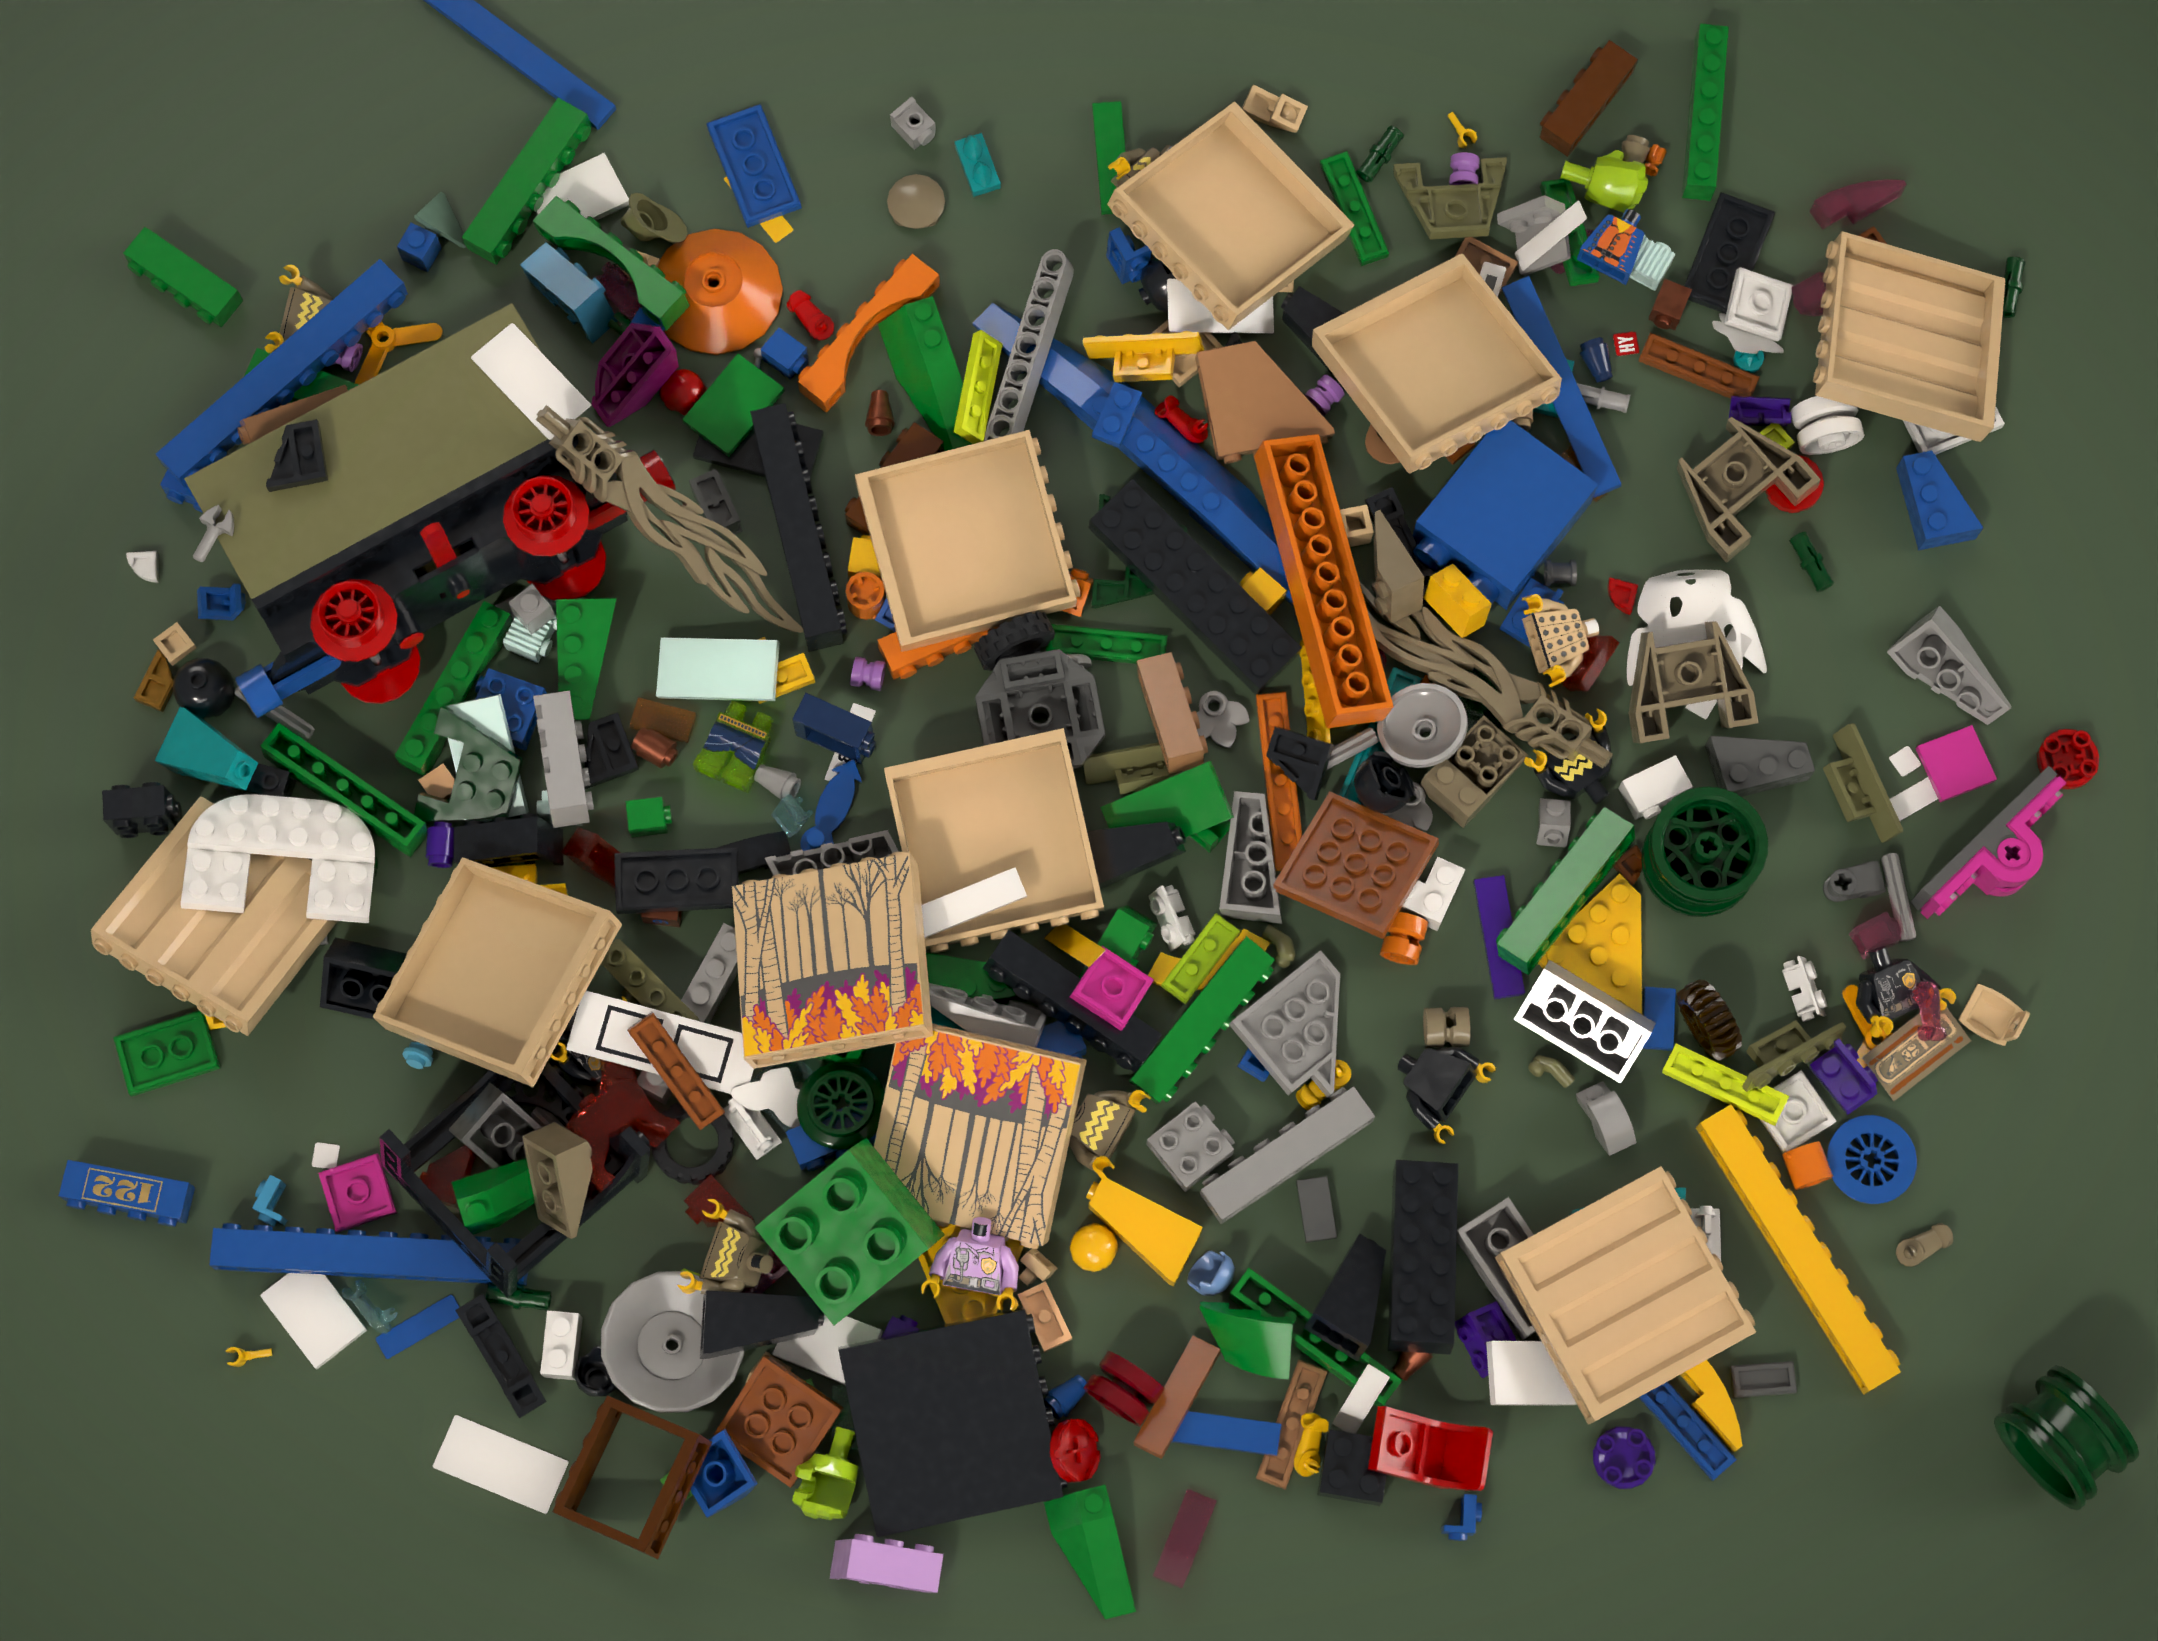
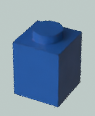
(419, 247)
(785, 354)

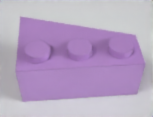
(887, 1564)

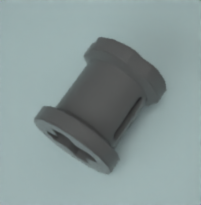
(1560, 572)

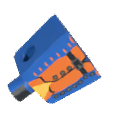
(1614, 246)

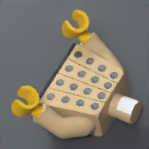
(1556, 636)

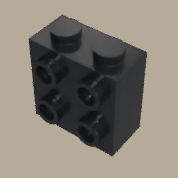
(140, 810)

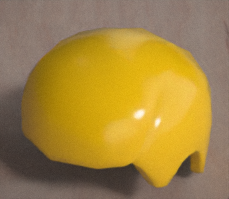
(1093, 1247)

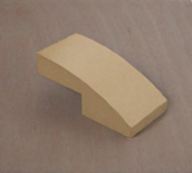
(1273, 110)

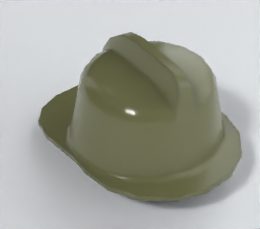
(651, 220)

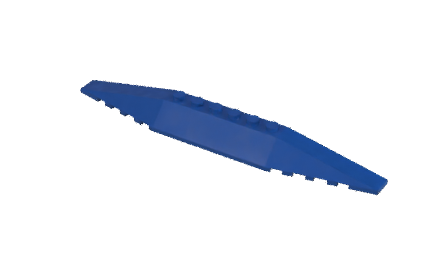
(1159, 449)

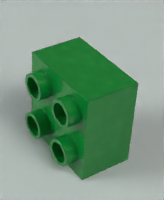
(849, 1231)

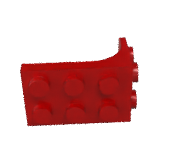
(1430, 1450)

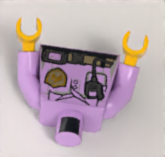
(976, 1263)

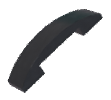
(1393, 512)
(755, 850)
(501, 1355)

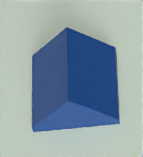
(722, 1477)

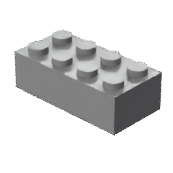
(1585, 1021)
(1482, 1242)

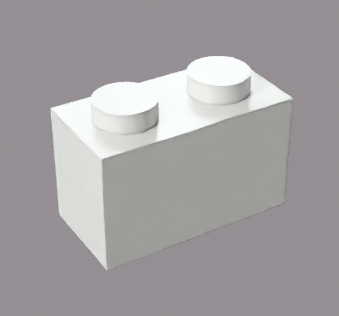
(1654, 788)
(561, 1345)

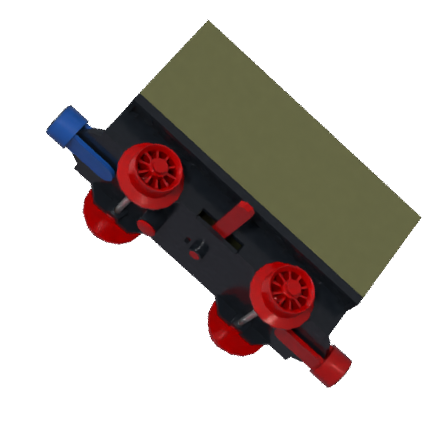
(424, 512)

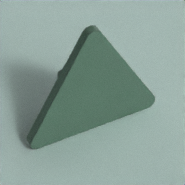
(440, 218)

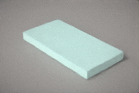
(717, 669)
(491, 720)

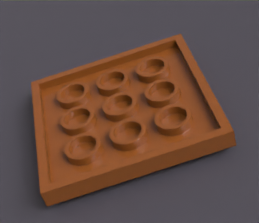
(1356, 864)

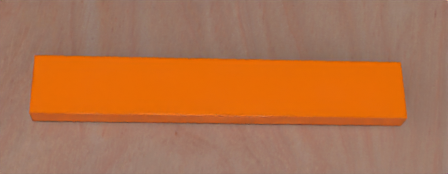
(1280, 790)

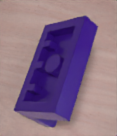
(1845, 1077)
(1481, 1327)

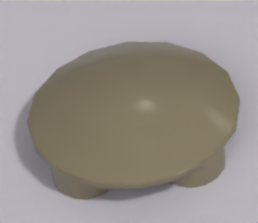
(916, 202)

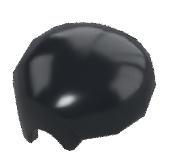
(592, 1375)

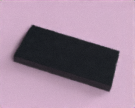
(1730, 242)
(747, 454)
(675, 880)

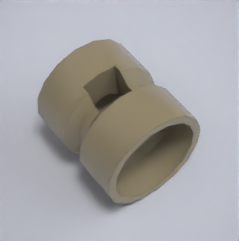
(1436, 1023)

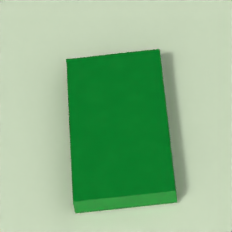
(1187, 799)

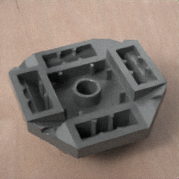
(1045, 685)

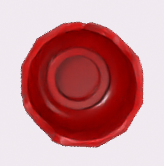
(682, 391)

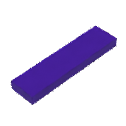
(1494, 917)

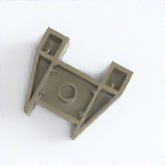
(1735, 478)
(1687, 676)

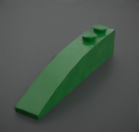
(925, 366)

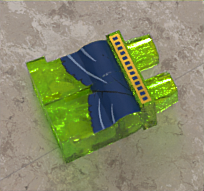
(735, 747)

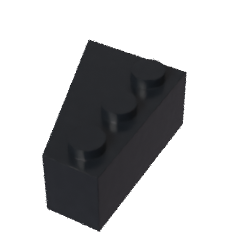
(509, 841)

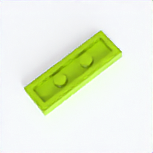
(1200, 958)

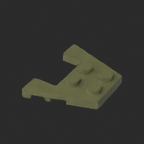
(1453, 209)

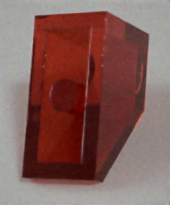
(592, 854)
(448, 1169)
(698, 1201)

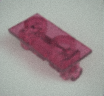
(614, 281)

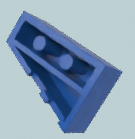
(1934, 503)

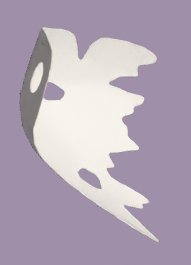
(1702, 602)

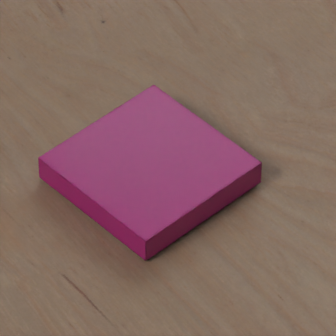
(1956, 763)
(1112, 989)
(357, 1192)

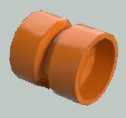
(1403, 942)

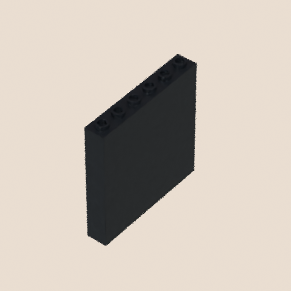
(951, 1421)

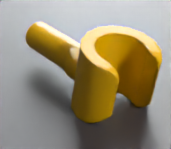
(1462, 131)
(247, 1355)

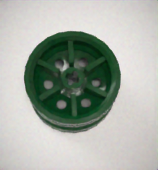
(2066, 1437)

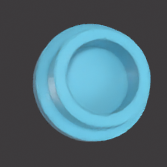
(418, 1055)

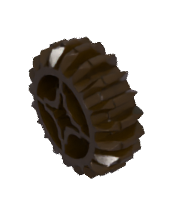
(1709, 1019)

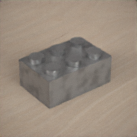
(494, 1128)

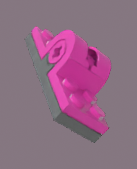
(2001, 855)

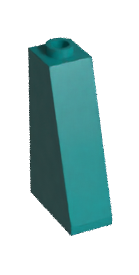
(204, 753)

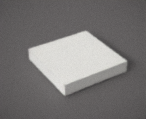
(1758, 304)
(1802, 1116)

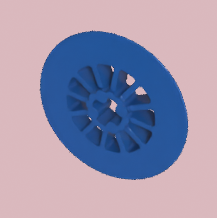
(1900, 1144)

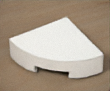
(145, 565)

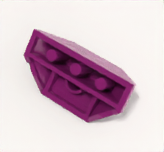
(632, 372)

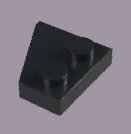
(299, 458)
(608, 751)
(1300, 758)

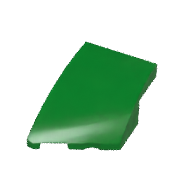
(1251, 1340)

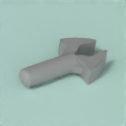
(213, 531)

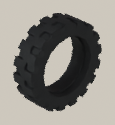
(1014, 639)
(713, 1167)

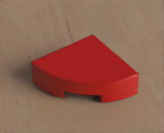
(1622, 594)

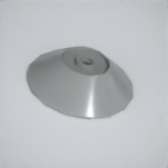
(636, 1349)

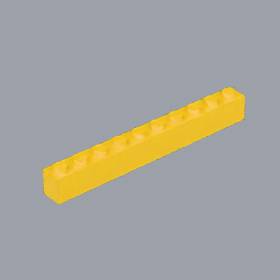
(1798, 1249)

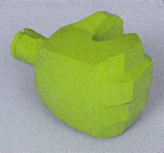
(1610, 181)
(828, 1480)

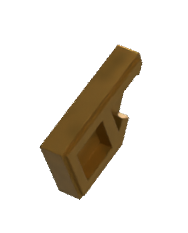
(157, 684)

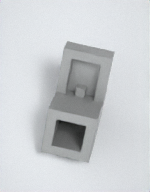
(1608, 1117)

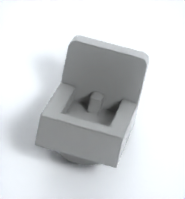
(1554, 822)

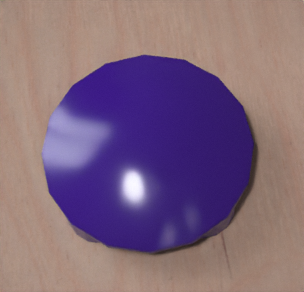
(1624, 1457)

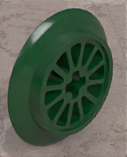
(844, 1137)

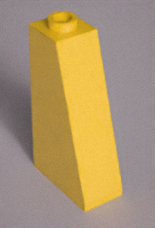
(1146, 1227)

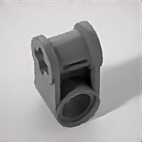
(1859, 882)

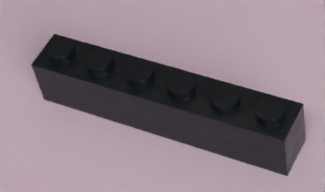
(1049, 987)

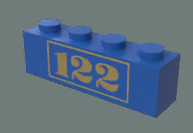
(126, 1192)

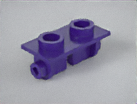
(1760, 410)

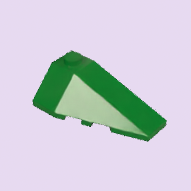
(494, 1196)
(1089, 1539)

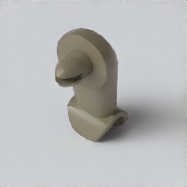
(1920, 1247)

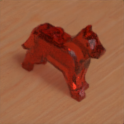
(616, 1108)

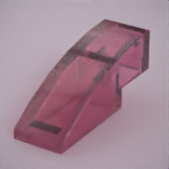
(1855, 201)
(1184, 1539)

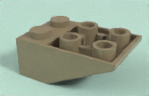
(1473, 772)

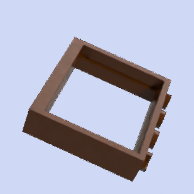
(671, 1495)

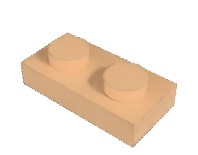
(1047, 1319)

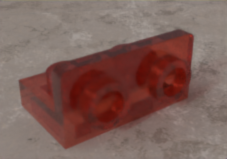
(1593, 662)

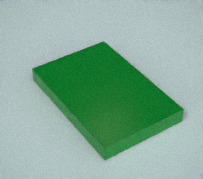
(724, 409)
(166, 1053)

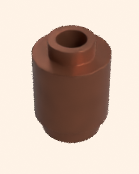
(655, 747)

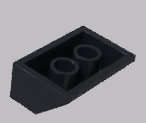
(357, 976)

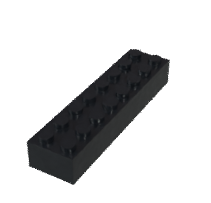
(796, 521)
(1194, 587)

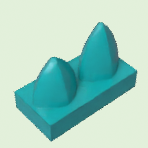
(977, 164)

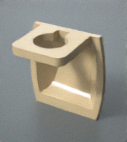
(1993, 1016)

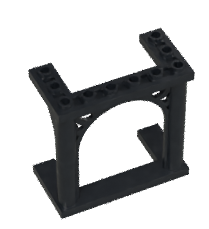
(628, 1162)

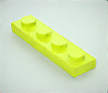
(978, 387)
(1724, 1084)

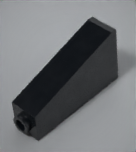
(1306, 312)
(1133, 849)
(1350, 1301)
(753, 1320)

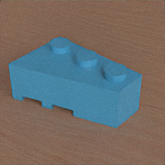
(570, 289)

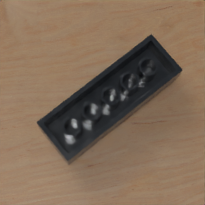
(1423, 1257)

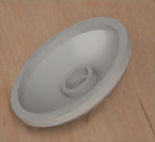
(1421, 710)

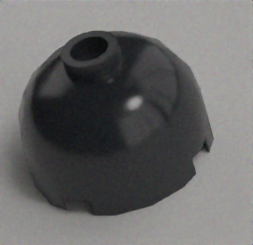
(1154, 284)
(204, 687)
(1382, 784)

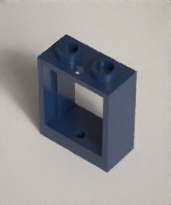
(834, 728)

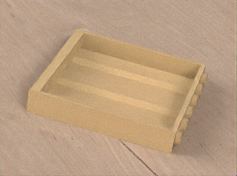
(1910, 336)
(214, 959)
(1626, 1294)

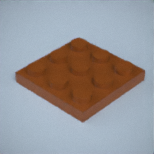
(779, 1420)

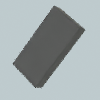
(1316, 1209)
(1763, 1379)

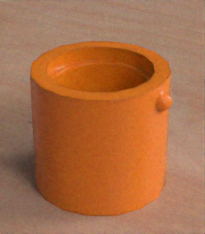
(865, 595)
(1807, 1165)

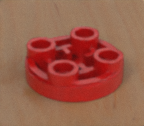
(2070, 756)

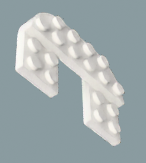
(280, 826)

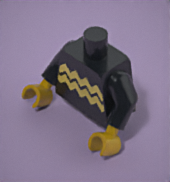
(1579, 776)

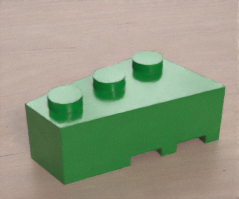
(1127, 935)
(966, 976)

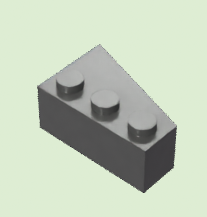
(1757, 764)

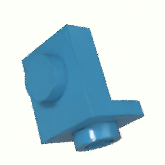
(267, 1198)

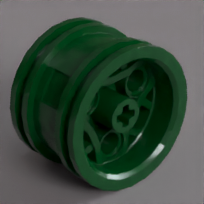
(1704, 851)

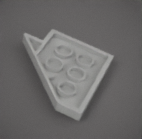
(1296, 1026)

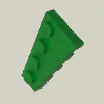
(581, 646)

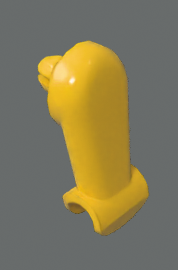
(1311, 1095)
(1307, 1454)

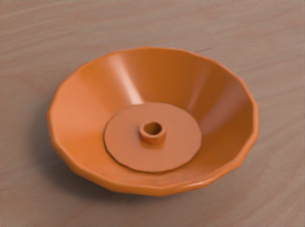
(735, 310)

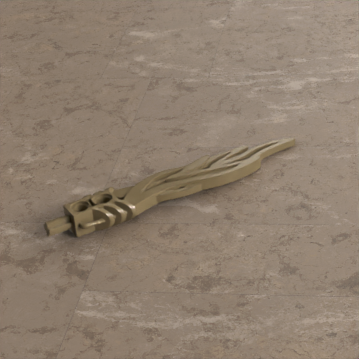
(625, 494)
(1445, 665)

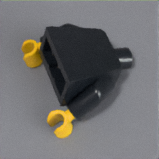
(1439, 1082)

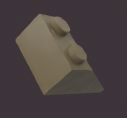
(1397, 577)
(559, 1175)

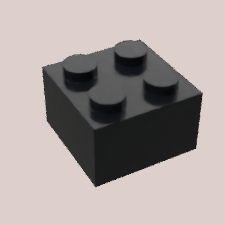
(1346, 1469)

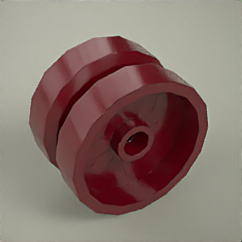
(1126, 1385)

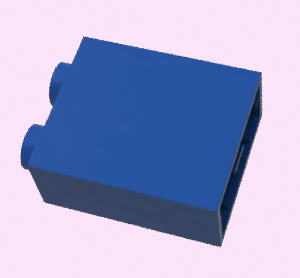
(1503, 513)

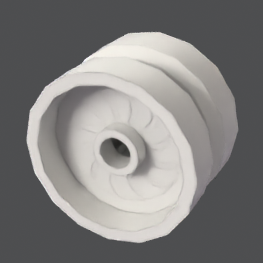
(1826, 425)

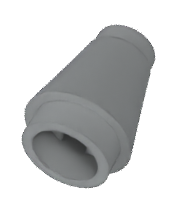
(778, 781)

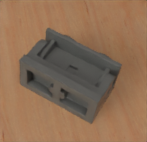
(715, 501)

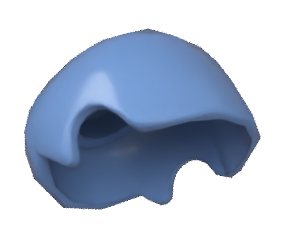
(1211, 1273)

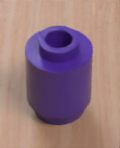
(440, 845)

